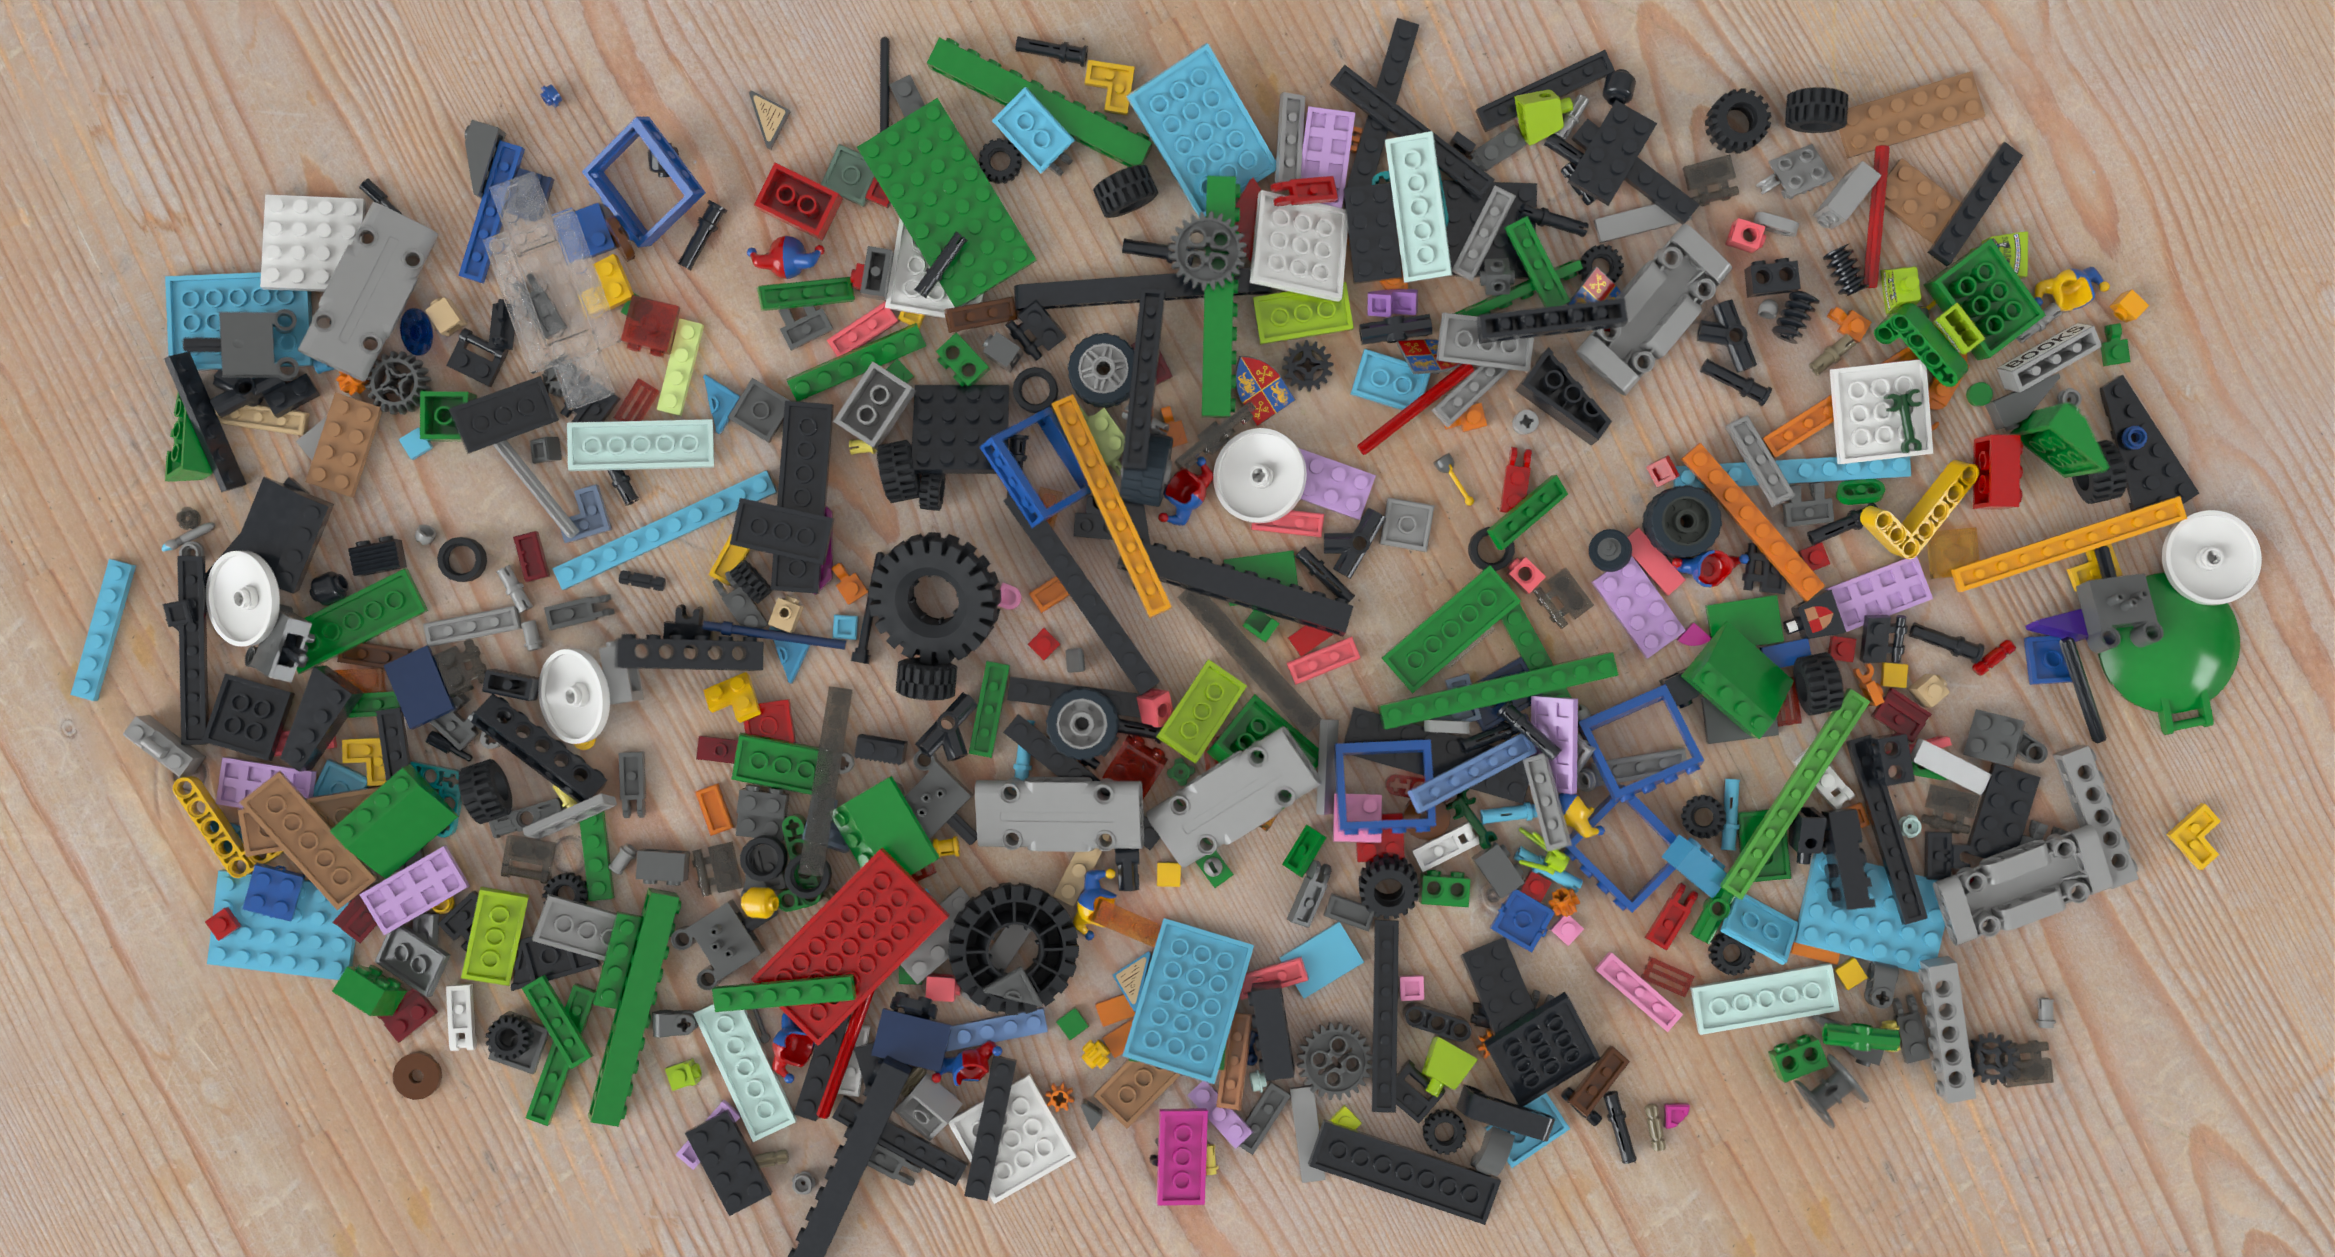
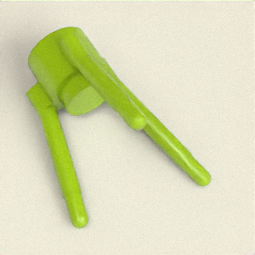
(1555, 859)

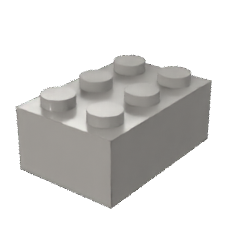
(875, 405)

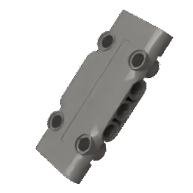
(368, 291)
(1659, 309)
(1234, 797)
(1059, 814)
(2023, 884)

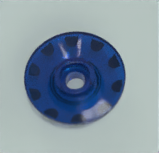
(416, 331)

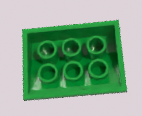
(1989, 296)
(2062, 440)
(1739, 681)
(1255, 723)
(884, 821)
(394, 822)

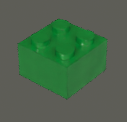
(435, 418)
(370, 990)

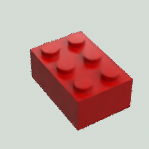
(798, 201)
(1998, 472)

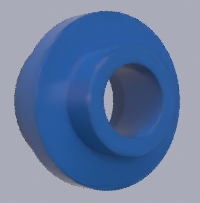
(550, 95)
(2141, 437)

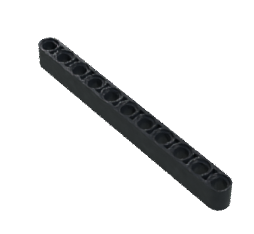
(1119, 290)

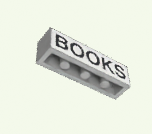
(2049, 357)

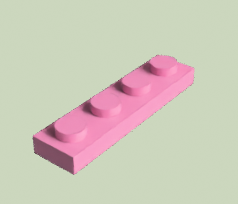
(1638, 991)

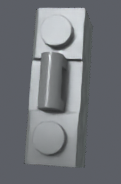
(163, 745)

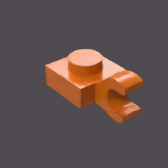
(1850, 323)
(1471, 419)
(1176, 428)
(850, 586)
(1871, 690)

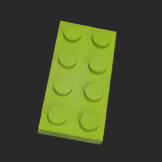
(1299, 316)
(1201, 711)
(494, 936)

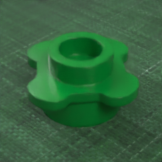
(1174, 771)

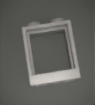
(1846, 195)
(623, 683)

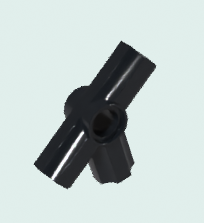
(1718, 333)
(241, 392)
(1343, 542)
(950, 739)

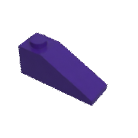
(2062, 625)

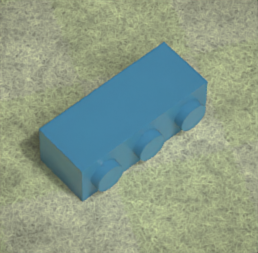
(1696, 864)

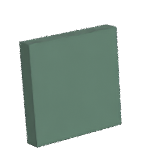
(849, 175)

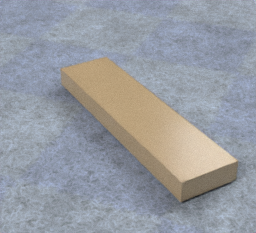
(263, 419)

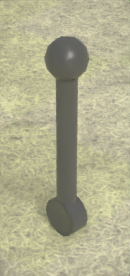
(765, 1036)

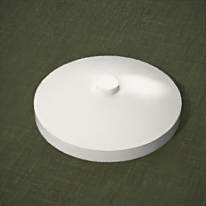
(1259, 475)
(2211, 557)
(242, 598)
(574, 696)

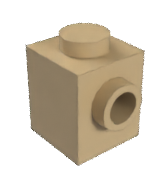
(445, 316)
(786, 614)
(1929, 690)

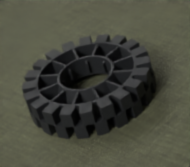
(913, 628)
(998, 909)

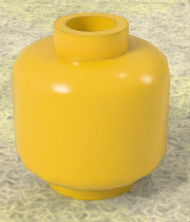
(759, 902)

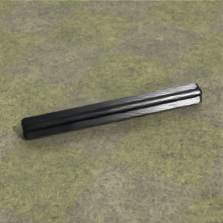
(2082, 689)

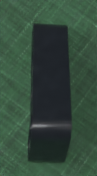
(1504, 1114)

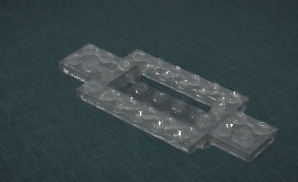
(563, 268)

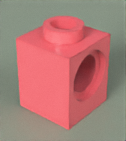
(1736, 240)
(1535, 574)
(1155, 707)
(942, 987)

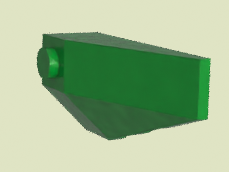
(187, 457)

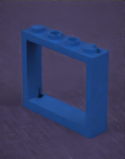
(670, 162)
(1015, 479)
(1624, 709)
(1388, 747)
(1604, 883)

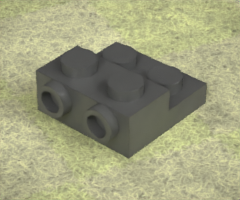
(761, 812)
(529, 1060)

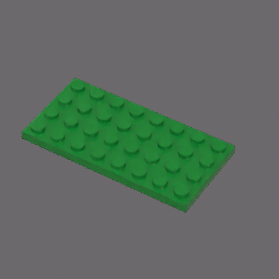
(942, 191)

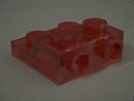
(650, 326)
(1136, 763)

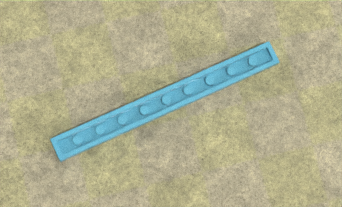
(1809, 471)
(663, 531)

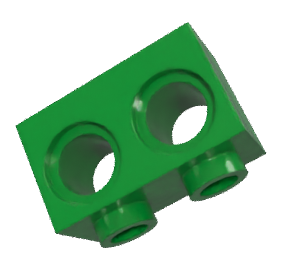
(966, 357)
(1443, 895)
(1799, 1064)

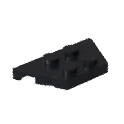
(541, 959)

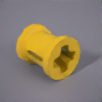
(947, 847)

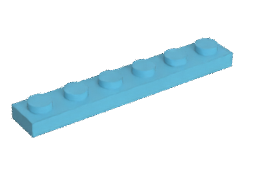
(103, 630)

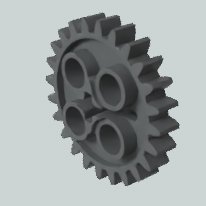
(1209, 229)
(1322, 1043)

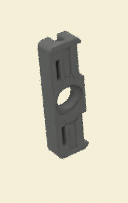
(513, 821)

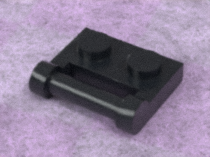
(474, 364)
(1409, 1098)

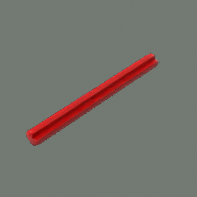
(1876, 217)
(1415, 408)
(843, 1058)

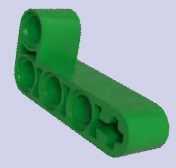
(1925, 341)
(802, 881)

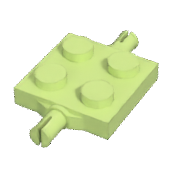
(1107, 437)

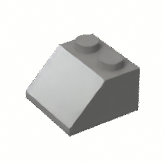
(928, 1107)

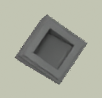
(545, 450)
(1075, 660)
(1092, 1113)

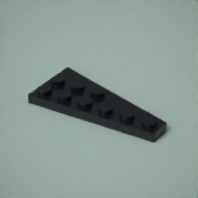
(2154, 469)

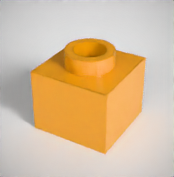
(2128, 306)

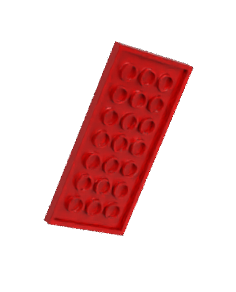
(858, 932)

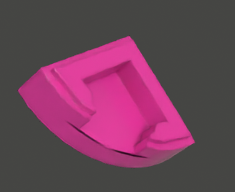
(1693, 636)
(1674, 1114)

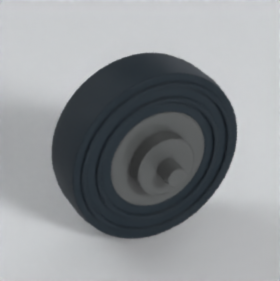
(1610, 550)

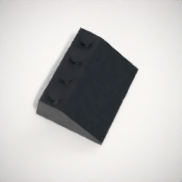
(284, 530)

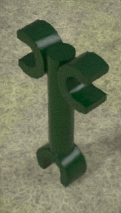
(1902, 403)
(1462, 808)

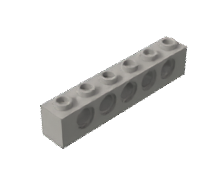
(2068, 764)
(1961, 1085)

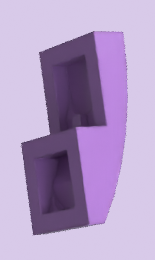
(1392, 301)

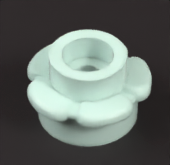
(1915, 826)
(1257, 1081)

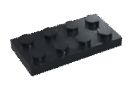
(1612, 153)
(1372, 233)
(503, 414)
(782, 531)
(2002, 811)
(1498, 984)
(728, 1162)

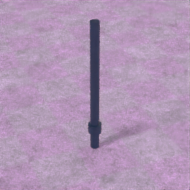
(727, 628)

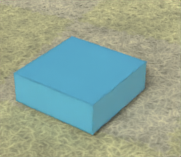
(414, 445)
(845, 627)

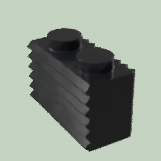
(377, 557)
(511, 684)
(881, 749)

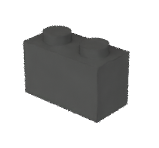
(876, 273)
(1002, 351)
(662, 865)
(1499, 870)

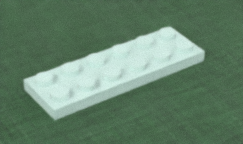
(1418, 207)
(640, 445)
(1765, 998)
(746, 1070)

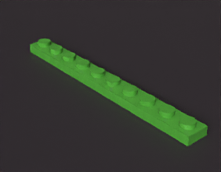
(1794, 794)

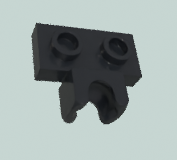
(1091, 523)
(686, 625)
(1942, 855)

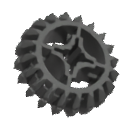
(388, 368)

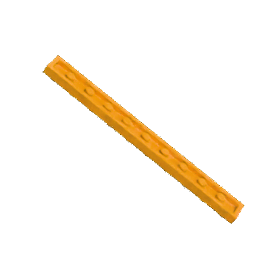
(1111, 506)
(2068, 544)

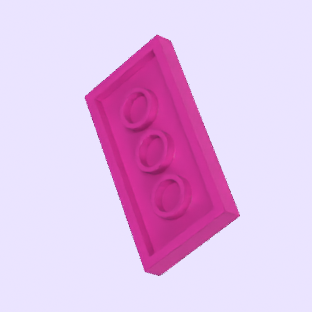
(1182, 1156)

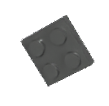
(759, 410)
(1994, 738)

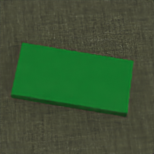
(775, 763)

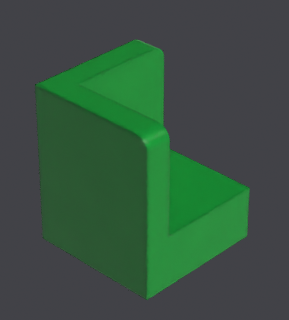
(1260, 625)

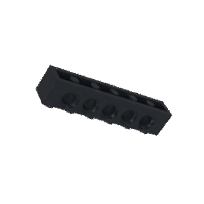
(1552, 320)
(626, 657)
(542, 762)

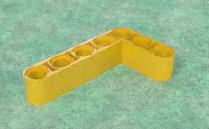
(1926, 517)
(225, 832)

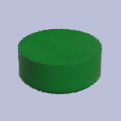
(1979, 394)

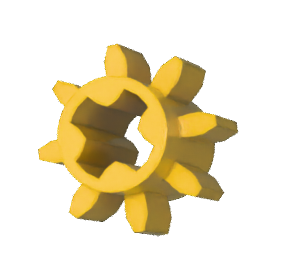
(1095, 1054)

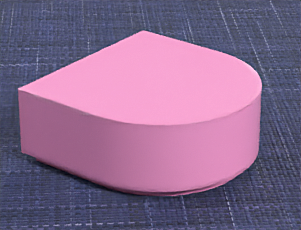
(1010, 596)

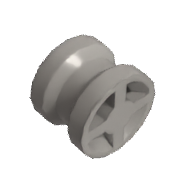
(1520, 422)

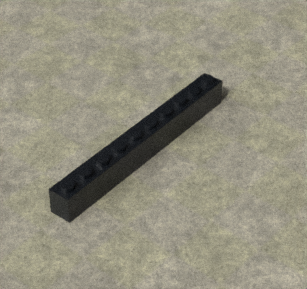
(1248, 589)
(1088, 600)
(852, 1158)

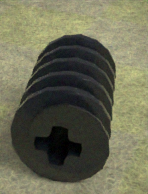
(1845, 271)
(1793, 316)

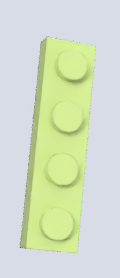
(680, 367)

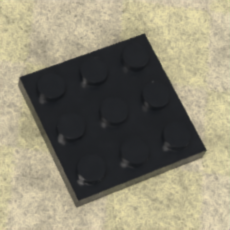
(248, 717)

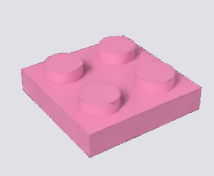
(1358, 809)

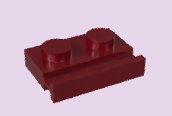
(1901, 714)
(356, 919)
(409, 1016)

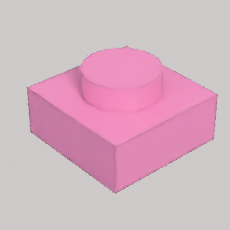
(1566, 929)
(1411, 987)

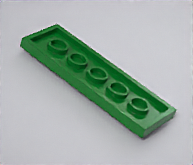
(362, 617)
(1451, 629)

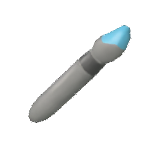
(188, 536)

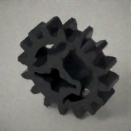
(1319, 365)
(2000, 1051)

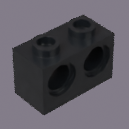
(1773, 283)
(1899, 757)

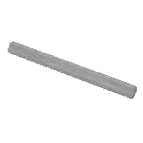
(537, 489)

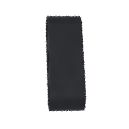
(1446, 1029)

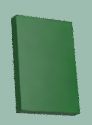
(1274, 565)
(1754, 618)
(1778, 864)

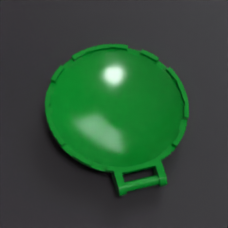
(2184, 666)

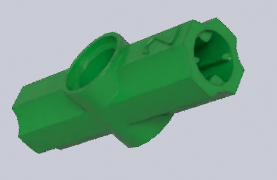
(1708, 921)
(1861, 1036)

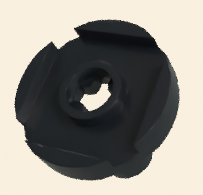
(922, 1007)

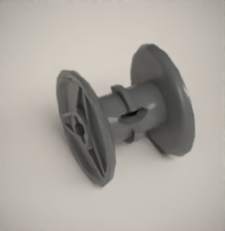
(1831, 1091)

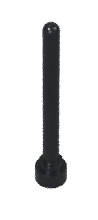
(884, 82)
(861, 653)

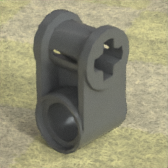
(2026, 744)
(1881, 981)
(670, 1023)

